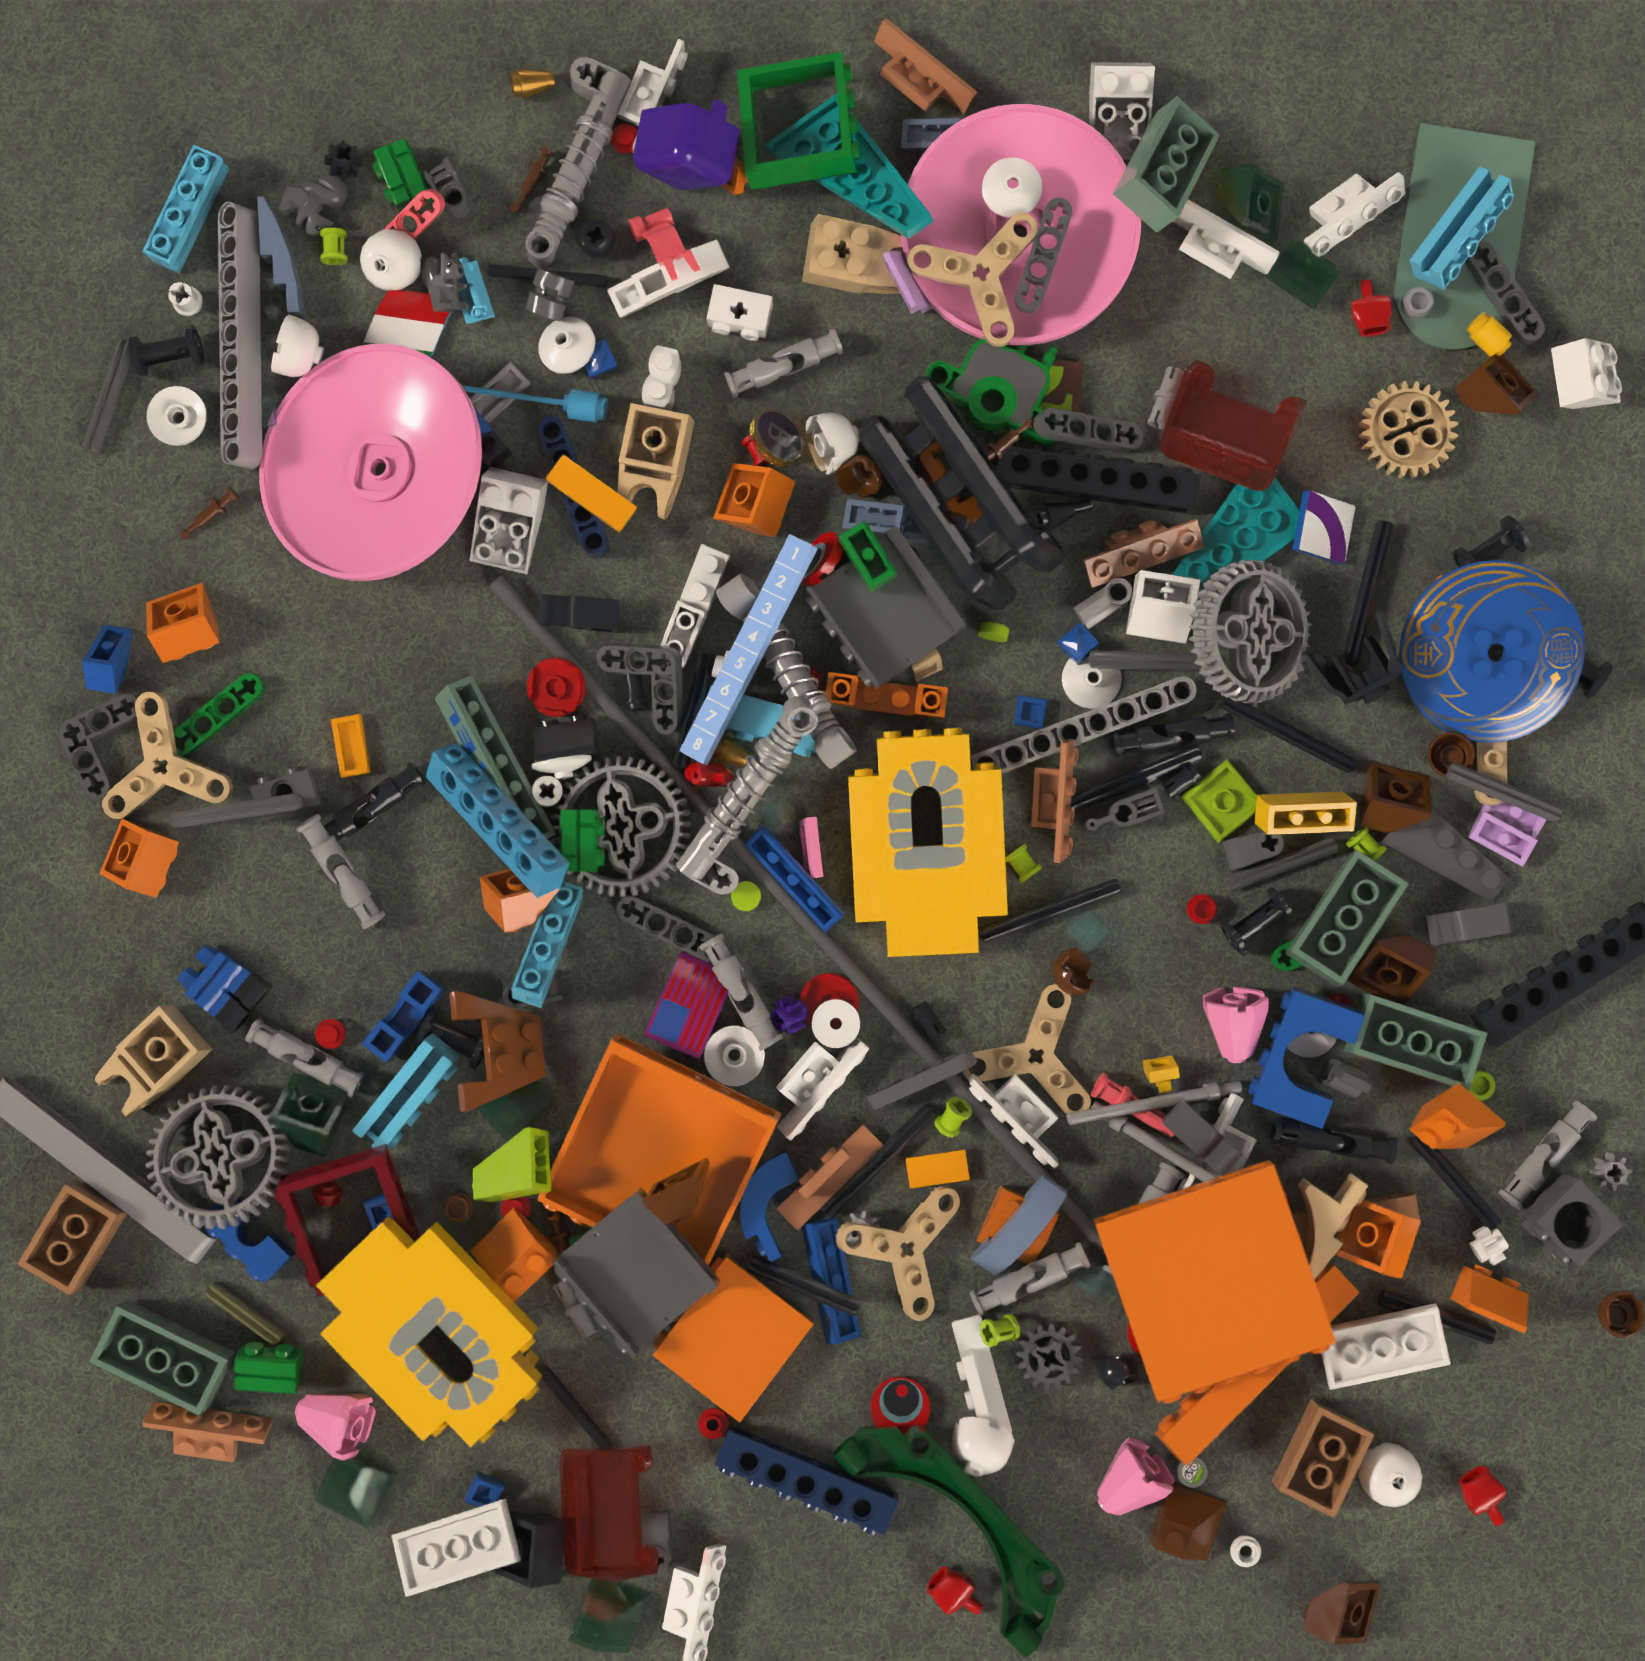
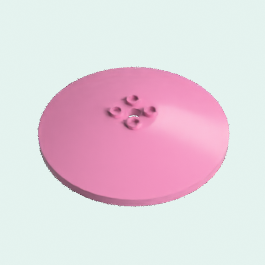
(1074, 166)
(334, 433)

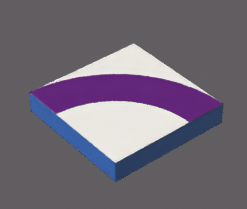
(1323, 527)

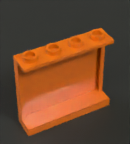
(733, 1339)

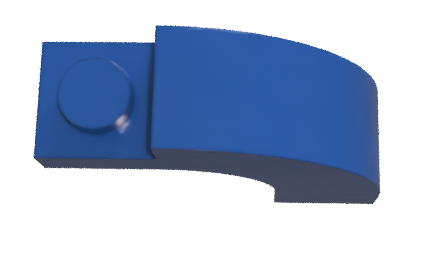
(763, 1184)

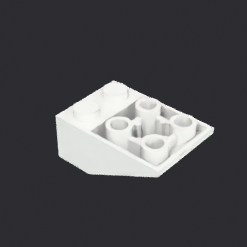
(1121, 103)
(507, 519)

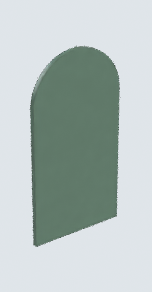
(1441, 168)

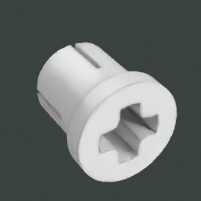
(191, 305)
(547, 783)

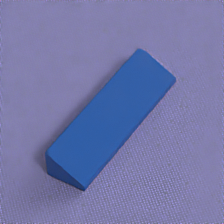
(794, 878)
(830, 1268)

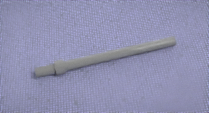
(1208, 1092)
(1121, 1123)

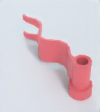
(663, 240)

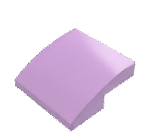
(912, 295)
(1507, 831)

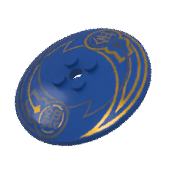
(1449, 642)

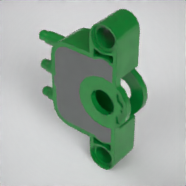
(1002, 374)

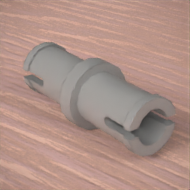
(1165, 397)
(575, 1310)

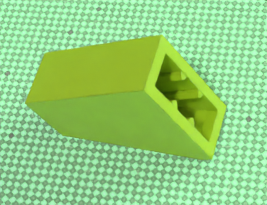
(515, 1168)

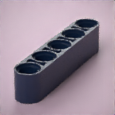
(553, 449)

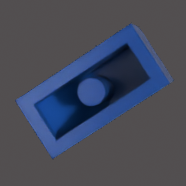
(107, 659)

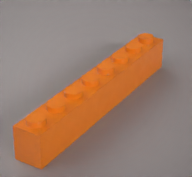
(1210, 1412)

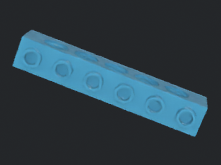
(497, 820)

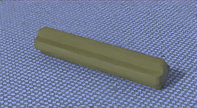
(245, 1313)

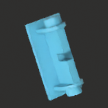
(475, 293)

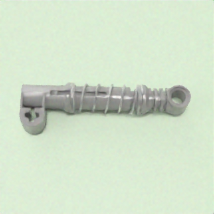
(592, 134)
(830, 740)
(724, 821)

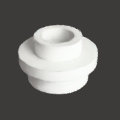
(1245, 1560)

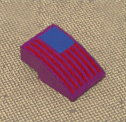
(688, 1007)

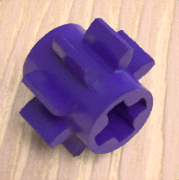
(789, 1014)

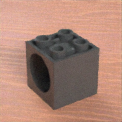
(1595, 1225)

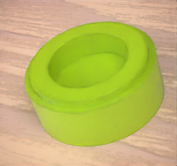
(993, 631)
(746, 896)
(1482, 1085)

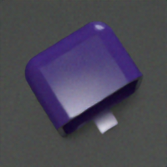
(686, 145)

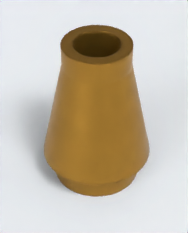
(530, 82)
(731, 753)

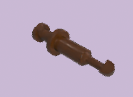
(533, 177)
(1006, 441)
(210, 512)
(559, 1234)

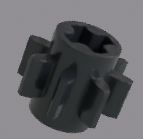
(343, 160)

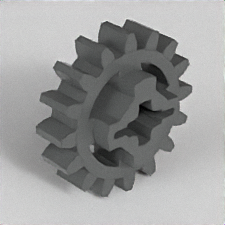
(1054, 1343)

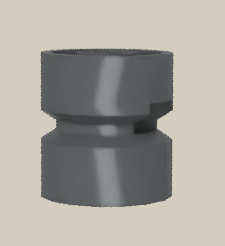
(546, 304)

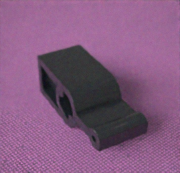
(579, 612)

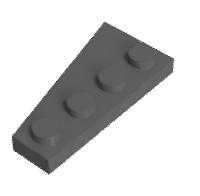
(1447, 854)

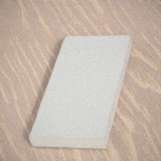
(1385, 1347)
(456, 1547)

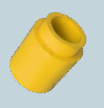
(1489, 334)

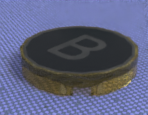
(776, 437)

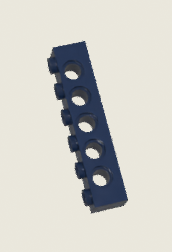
(872, 1521)

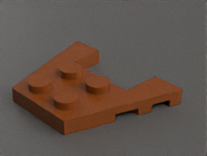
(510, 1048)

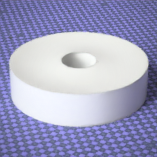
(835, 1037)

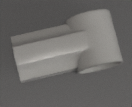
(1102, 604)

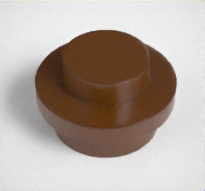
(458, 1207)

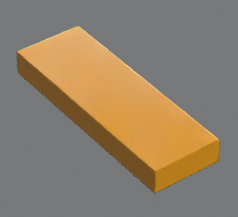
(591, 493)

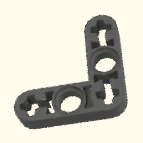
(659, 673)
(88, 734)

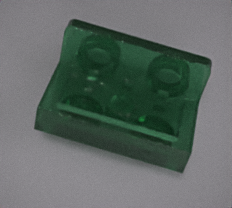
(1303, 274)

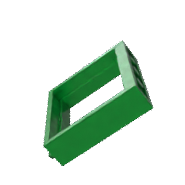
(803, 167)

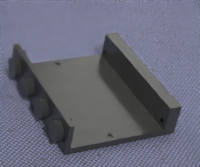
(894, 623)
(635, 1273)

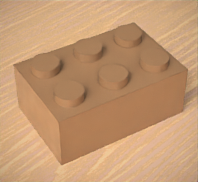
(72, 1237)
(1322, 1458)

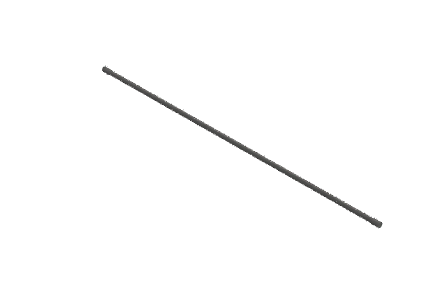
(513, 600)

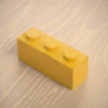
(1305, 813)

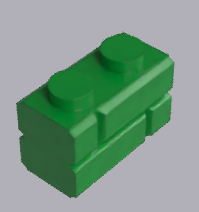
(401, 173)
(867, 556)
(581, 839)
(268, 1368)

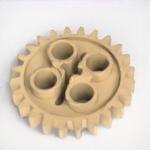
(1418, 453)

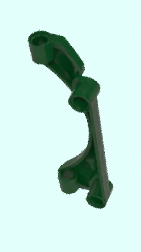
(1021, 1564)

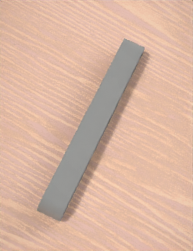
(239, 336)
(1081, 725)
(98, 1169)

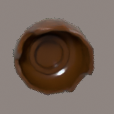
(859, 476)
(1450, 749)
(1071, 972)
(1621, 1321)

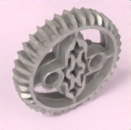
(1250, 631)
(675, 815)
(207, 1150)

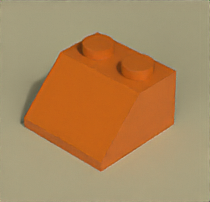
(754, 499)
(181, 623)
(139, 858)
(511, 901)
(1455, 1120)
(1002, 1209)
(1378, 1238)
(514, 1254)
(1492, 1298)

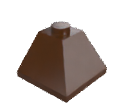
(1496, 388)
(1394, 798)
(1394, 968)
(677, 1194)
(1187, 1523)
(1342, 1612)

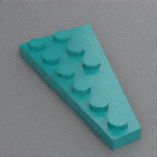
(875, 185)
(1244, 528)

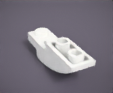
(656, 283)
(695, 601)

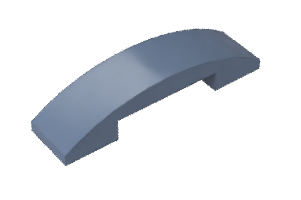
(1022, 1227)

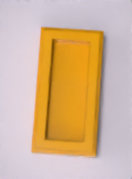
(351, 746)
(937, 1168)

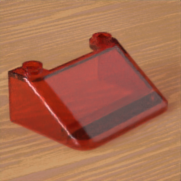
(1227, 434)
(604, 1512)

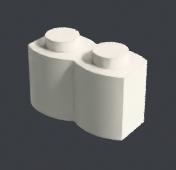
(664, 374)

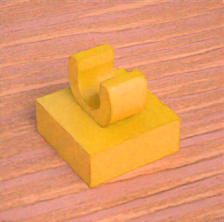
(1161, 1071)

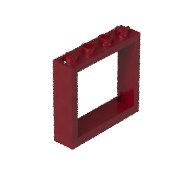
(376, 1157)

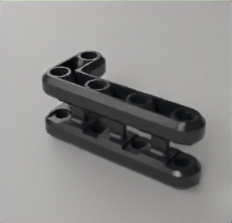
(970, 469)

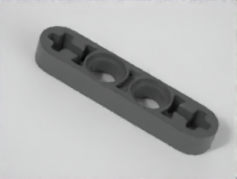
(1045, 256)
(1509, 290)
(1088, 430)
(668, 934)
(921, 1078)

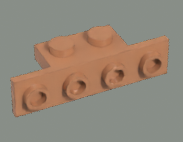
(919, 73)
(1142, 549)
(1053, 799)
(829, 1177)
(209, 1435)

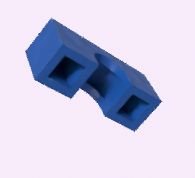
(403, 1020)
(262, 1258)

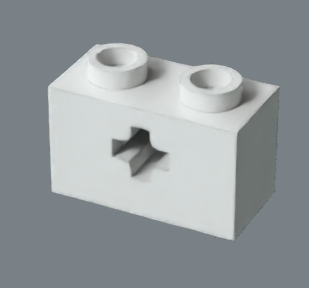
(728, 301)

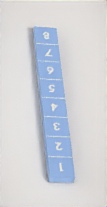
(748, 649)

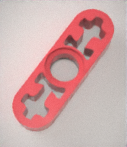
(419, 202)

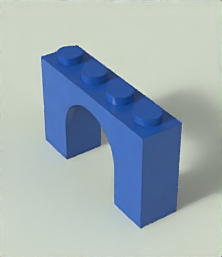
(1301, 1014)

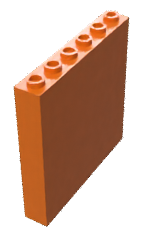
(649, 1122)
(1215, 1281)

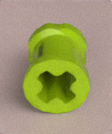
(333, 246)
(1366, 844)
(1023, 863)
(950, 1121)
(999, 1330)

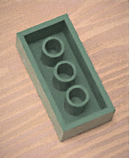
(1166, 164)
(1346, 918)
(1417, 1042)
(162, 1357)

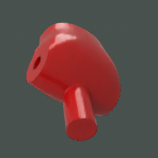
(1371, 312)
(708, 775)
(1483, 1493)
(952, 1590)

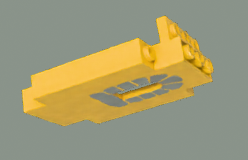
(936, 890)
(395, 1296)

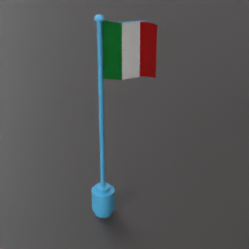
(410, 321)

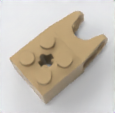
(862, 251)
(651, 466)
(144, 1062)

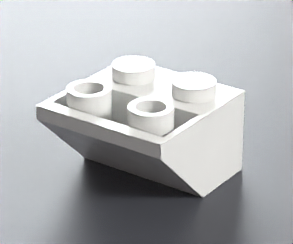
(1586, 374)
(1162, 606)

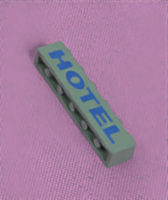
(486, 744)

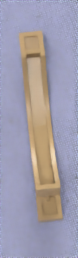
(1326, 1217)

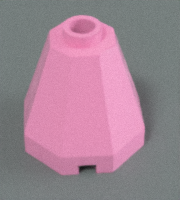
(1236, 1020)
(337, 1421)
(1134, 1479)

